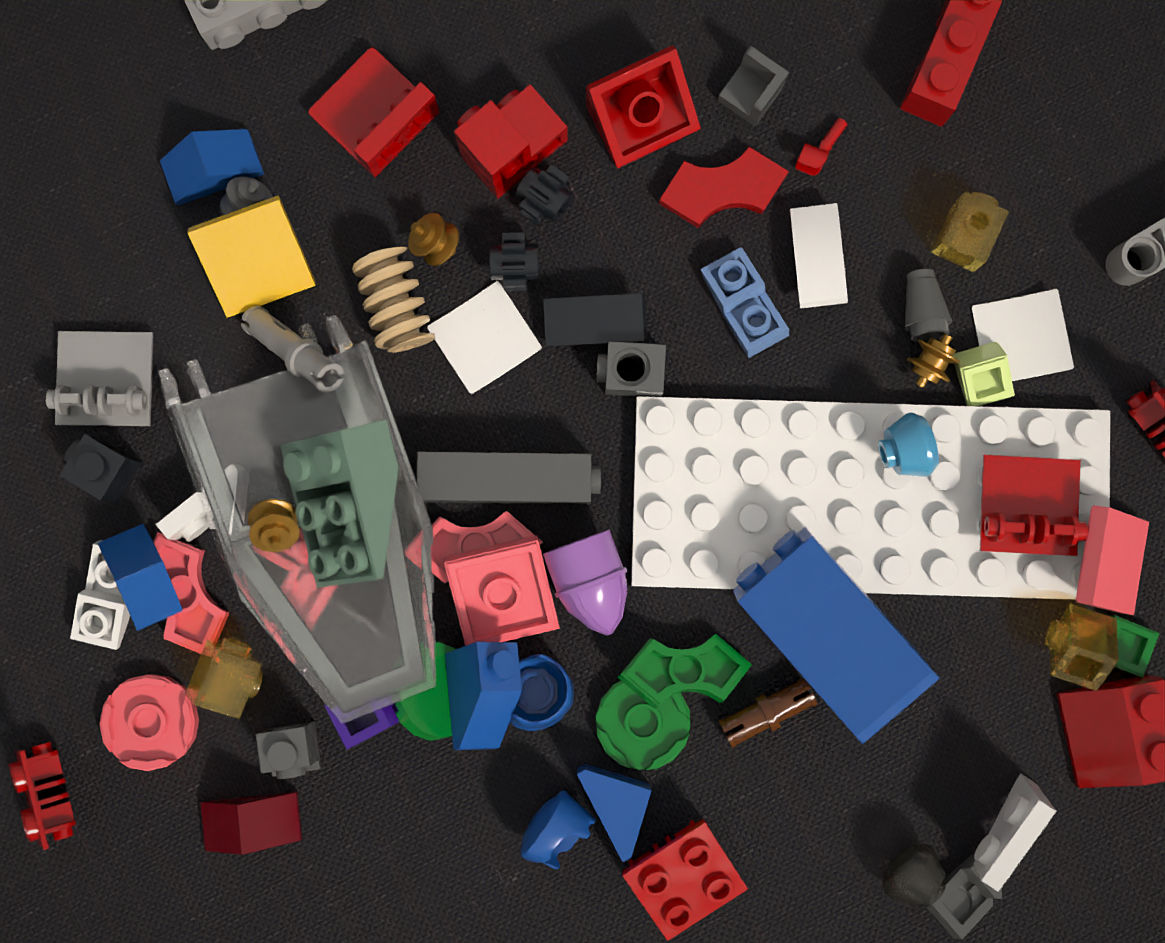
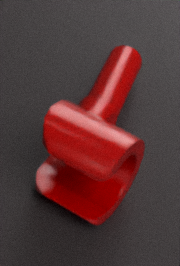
(813, 158)

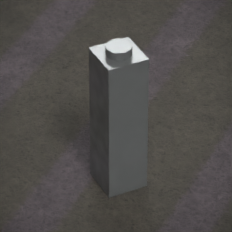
(507, 477)

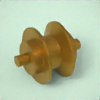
(433, 239)
(933, 360)
(273, 525)

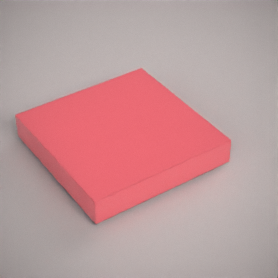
(1112, 560)
(502, 591)

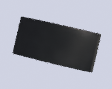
(595, 319)

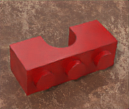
(949, 59)

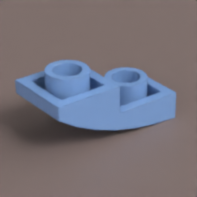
(744, 302)

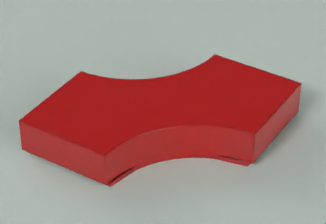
(703, 191)

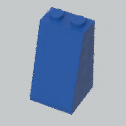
(833, 633)

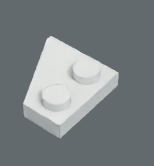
(1013, 833)

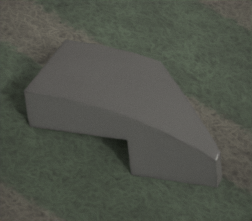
(964, 900)

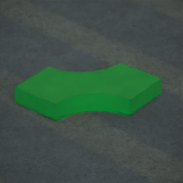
(664, 671)

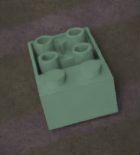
(344, 500)

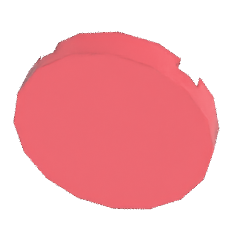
(149, 722)

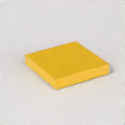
(251, 256)

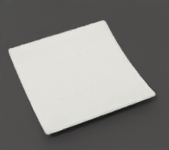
(1029, 332)
(484, 337)

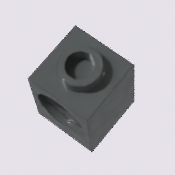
(652, 360)

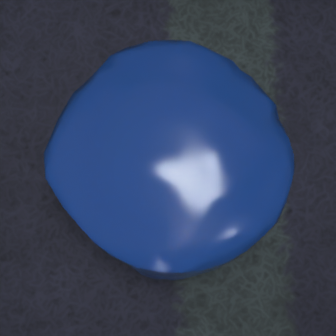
(544, 695)
(555, 830)

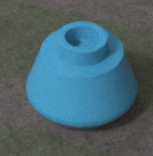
(909, 446)

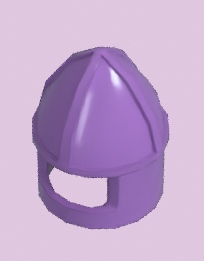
(590, 581)

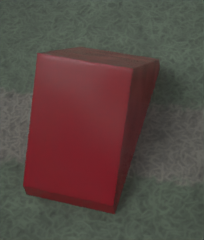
(251, 823)

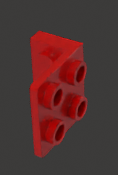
(374, 111)

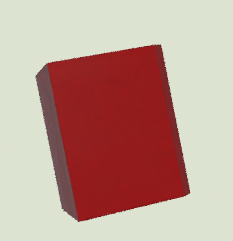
(642, 107)

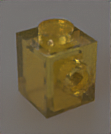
(970, 230)
(1082, 646)
(225, 677)

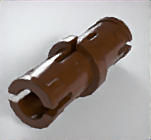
(767, 712)

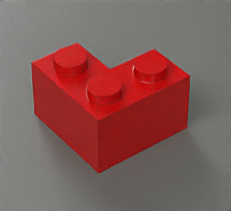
(509, 138)

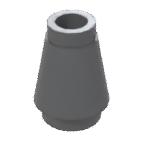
(925, 307)

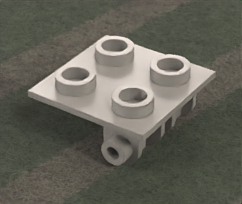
(103, 379)

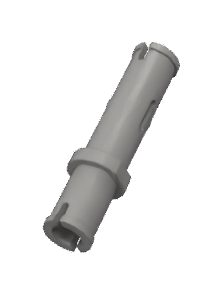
(300, 355)

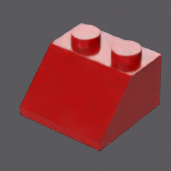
(1116, 732)

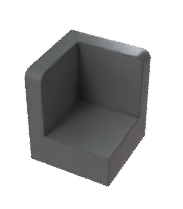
(753, 86)

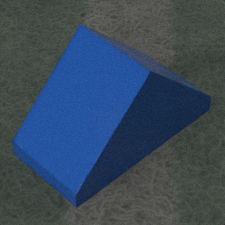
(208, 161)
(140, 577)
(619, 804)

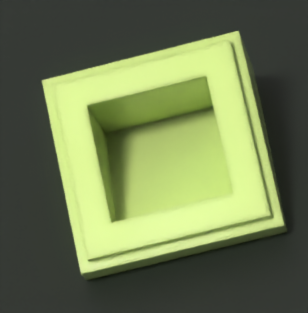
(984, 374)

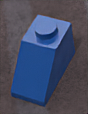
(482, 693)

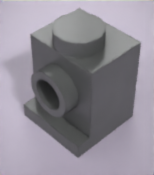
(289, 750)

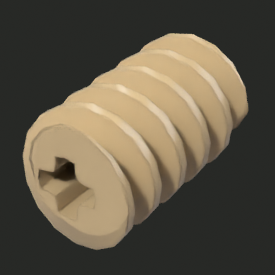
(391, 301)

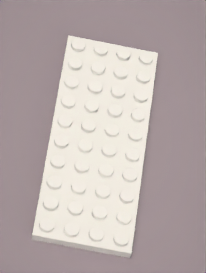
(739, 474)

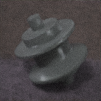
(243, 193)

